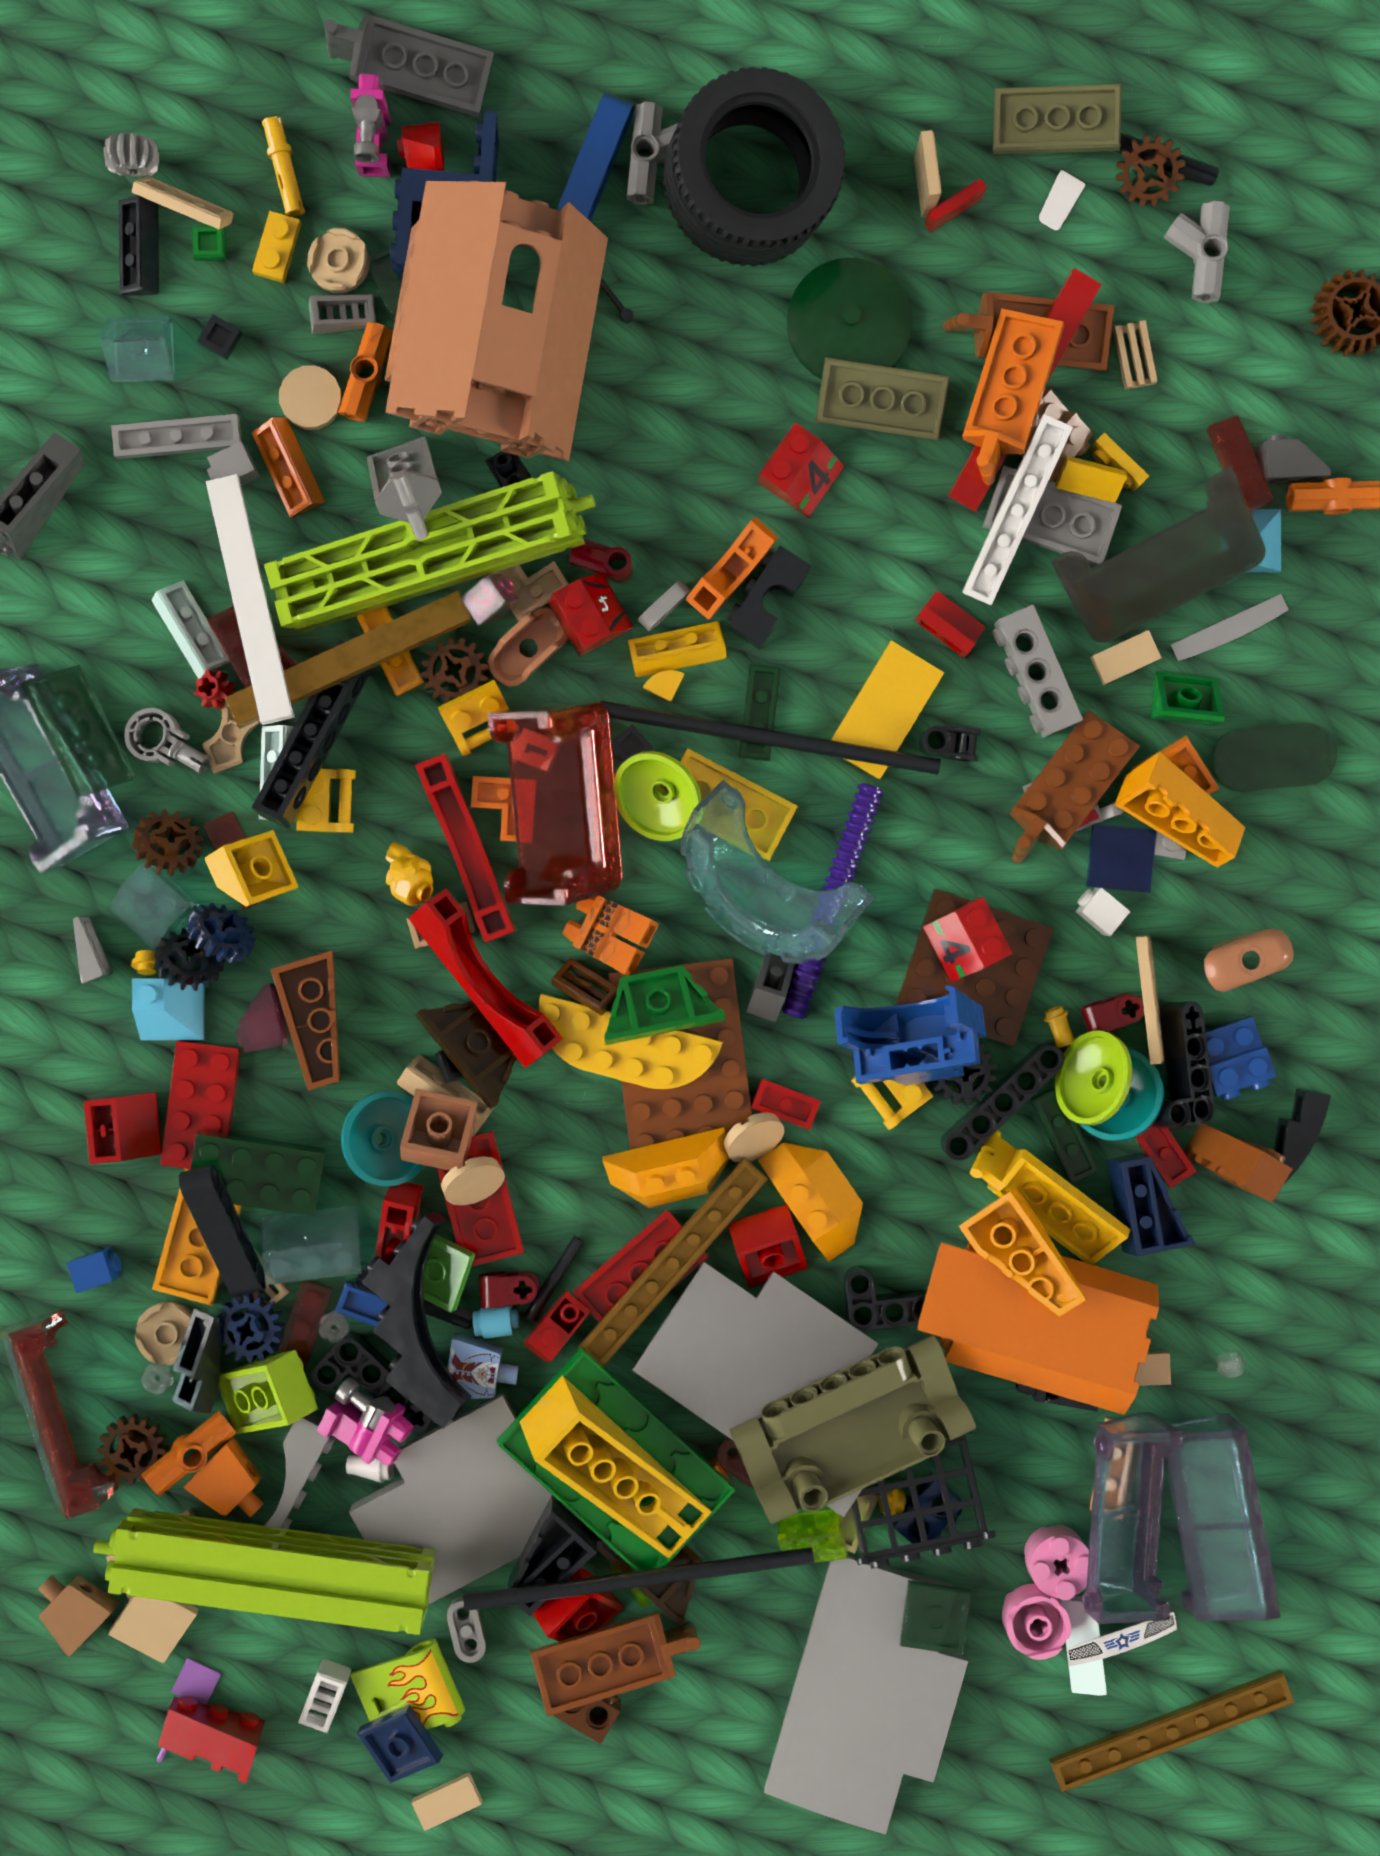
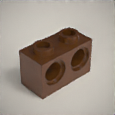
(588, 1723)

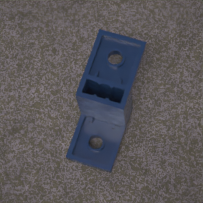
(411, 186)

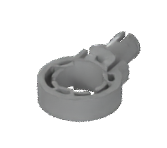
(169, 744)

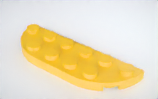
(650, 1061)

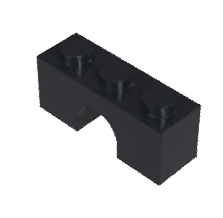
(781, 572)

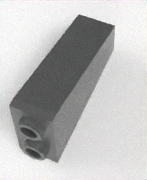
(36, 493)

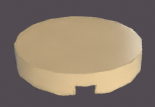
(338, 260)
(310, 397)
(754, 1137)
(472, 1182)
(162, 1331)

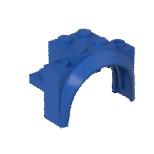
(914, 1039)

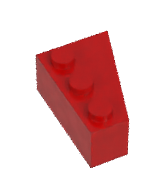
(213, 1734)

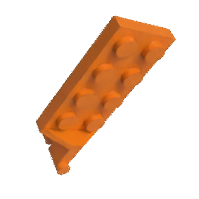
(1011, 387)

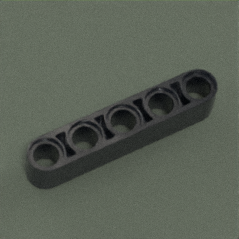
(1017, 1098)
(222, 1230)

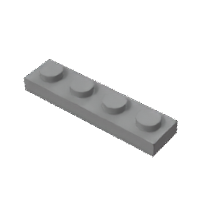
(175, 436)

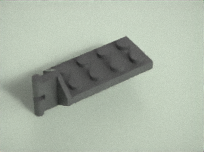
(413, 62)

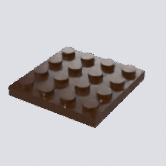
(1000, 988)

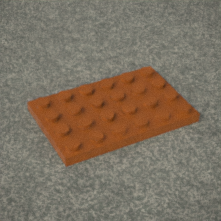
(713, 1099)

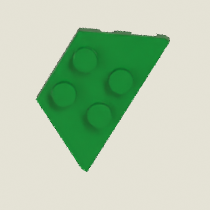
(659, 1004)

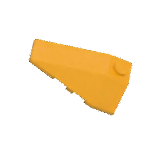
(1019, 1245)

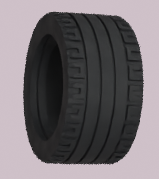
(792, 114)

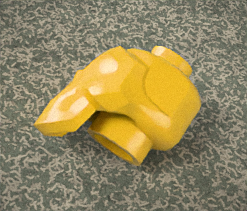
(408, 875)

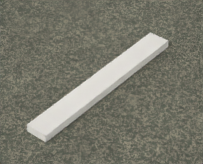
(249, 599)

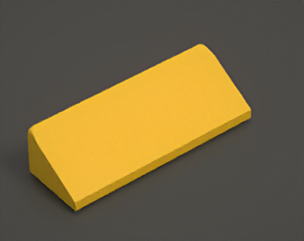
(677, 649)

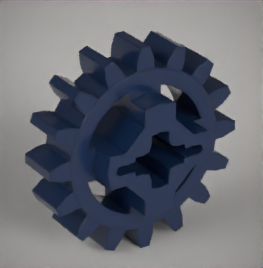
(221, 933)
(263, 1323)

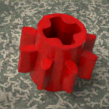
(213, 689)

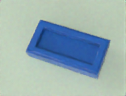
(360, 1304)

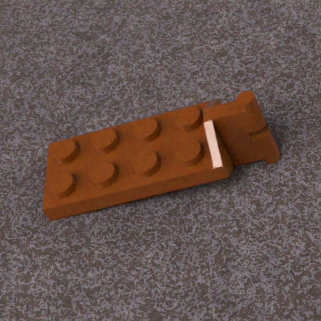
(1085, 351)
(1071, 784)
(609, 1661)

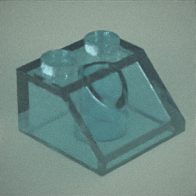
(151, 905)

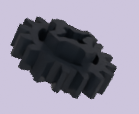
(173, 958)
(965, 1085)

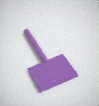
(194, 1681)

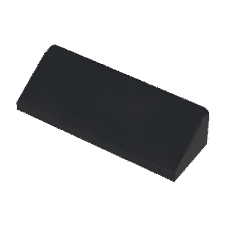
(138, 246)

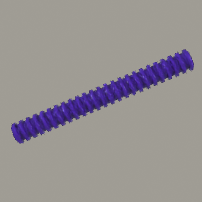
(842, 872)

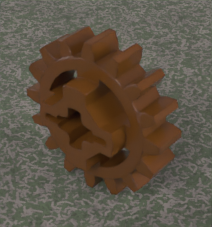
(1159, 157)
(441, 678)
(166, 843)
(129, 1436)

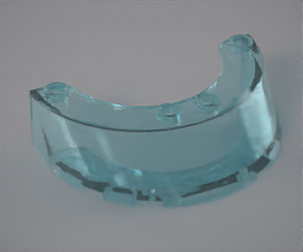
(751, 897)

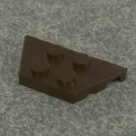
(471, 1047)
(669, 1597)

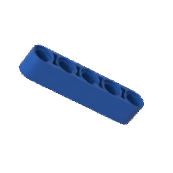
(598, 155)

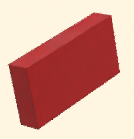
(955, 205)

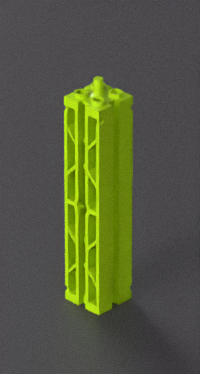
(462, 545)
(269, 1570)

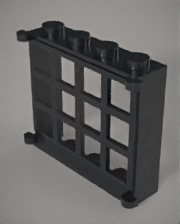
(940, 1545)

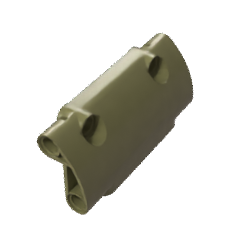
(852, 1429)

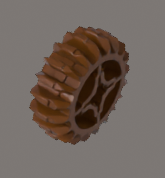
(1331, 306)

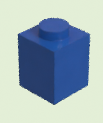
(94, 1269)

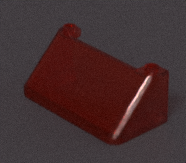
(560, 803)

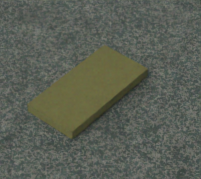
(1057, 119)
(882, 398)

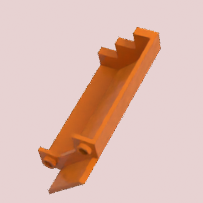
(1009, 1334)

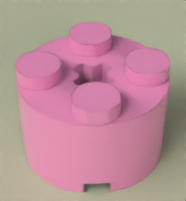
(1059, 1579)
(1039, 1639)

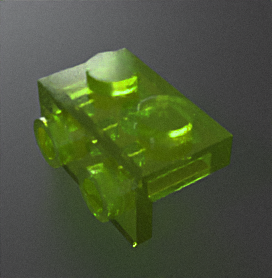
(815, 1530)

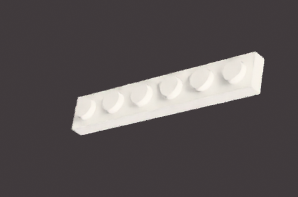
(1017, 509)

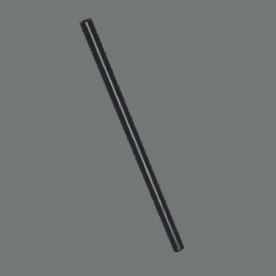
(772, 738)
(638, 1579)

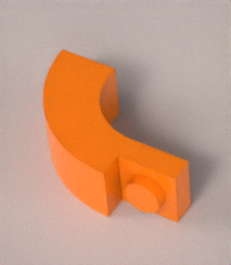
(732, 569)

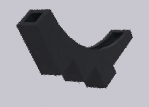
(417, 1368)

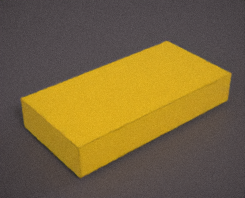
(1091, 479)

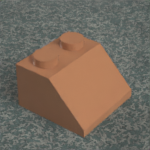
(438, 1130)

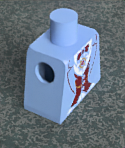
(479, 1366)

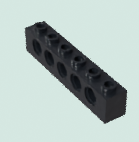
(307, 750)

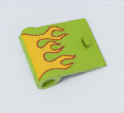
(412, 1679)

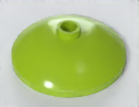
(647, 803)
(1093, 1078)

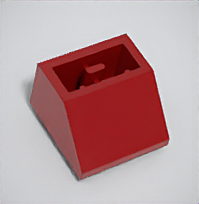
(122, 1127)

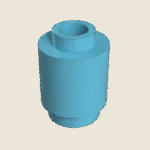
(496, 1321)

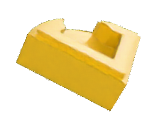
(664, 684)

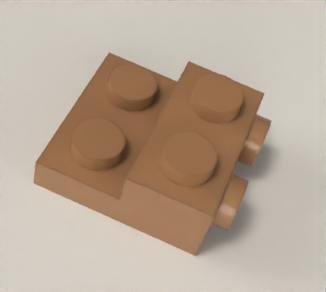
(1078, 439)

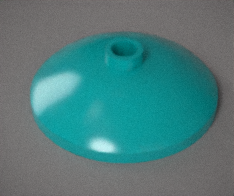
(1140, 1106)
(373, 1162)

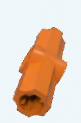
(371, 353)
(1334, 496)
(173, 1466)

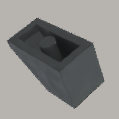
(1290, 462)
(770, 987)

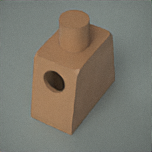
(74, 1610)

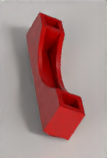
(466, 847)
(447, 932)

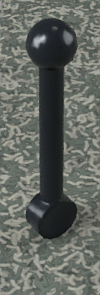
(626, 314)

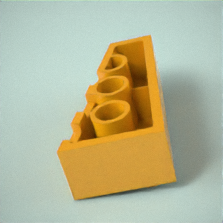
(1180, 810)

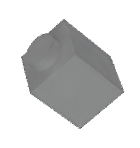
(233, 461)

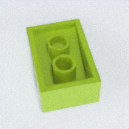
(267, 1393)

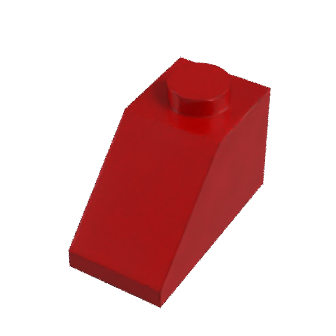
(422, 146)

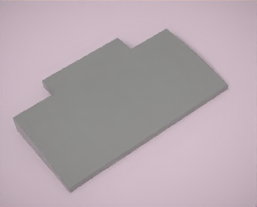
(738, 1352)
(457, 1498)
(863, 1702)

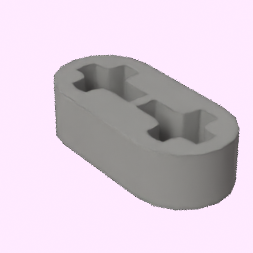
(664, 605)

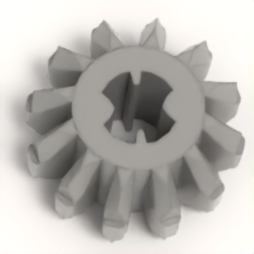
(131, 155)

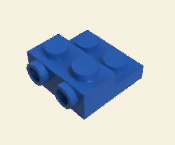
(1237, 1058)

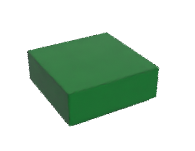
(209, 243)

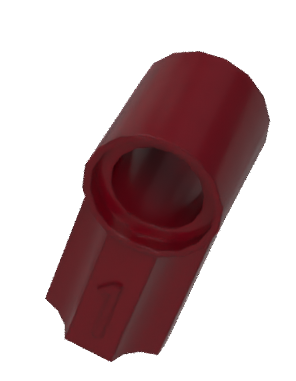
(598, 559)

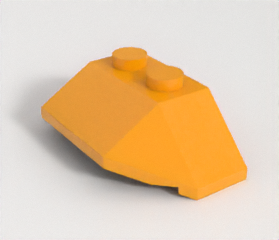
(670, 1168)
(816, 1195)

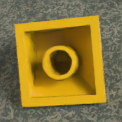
(252, 869)

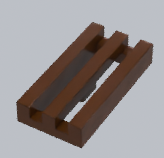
(586, 988)

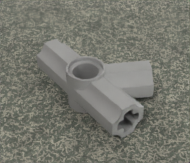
(648, 137)
(1194, 238)

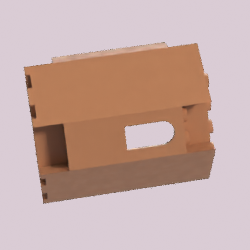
(465, 356)

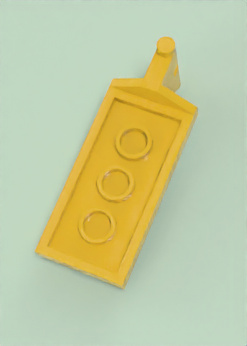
(1059, 1206)

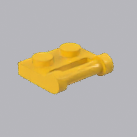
(470, 711)
(316, 809)
(908, 1096)

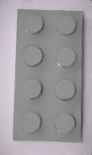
(1063, 520)

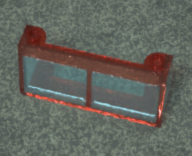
(72, 1487)

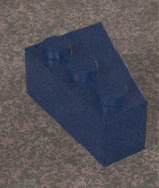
(1145, 1207)

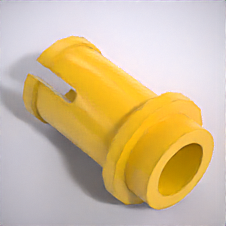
(1059, 1026)

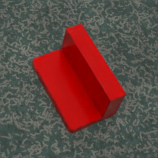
(950, 624)

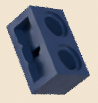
(934, 1522)

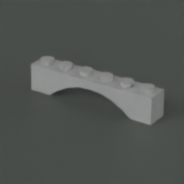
(302, 1450)

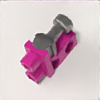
(371, 118)
(366, 1424)

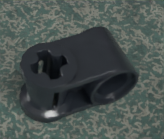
(956, 743)

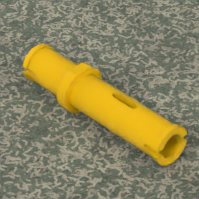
(280, 154)

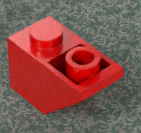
(556, 1327)

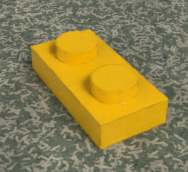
(276, 247)
(1110, 454)

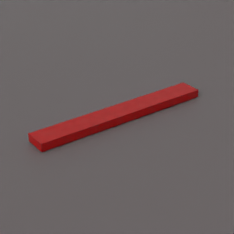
(1068, 307)

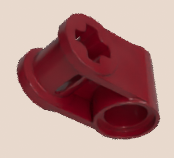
(1107, 1013)
(502, 1289)

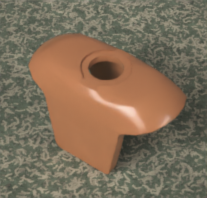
(509, 664)
(1225, 966)

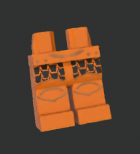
(600, 931)

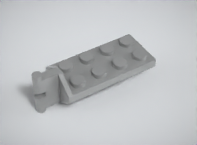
(405, 483)

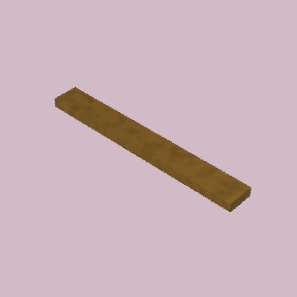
(360, 654)
(673, 1261)
(1171, 1730)

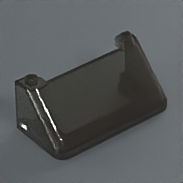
(1167, 566)

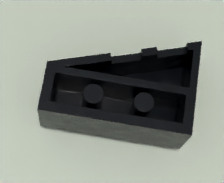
(554, 1550)

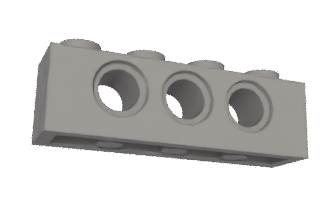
(1028, 625)

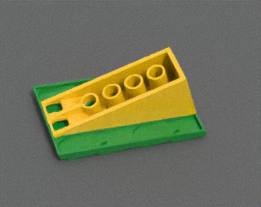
(611, 1464)

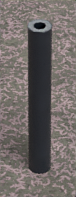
(554, 1278)

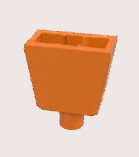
(227, 1481)

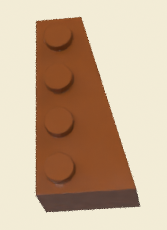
(310, 1009)
(1239, 1161)

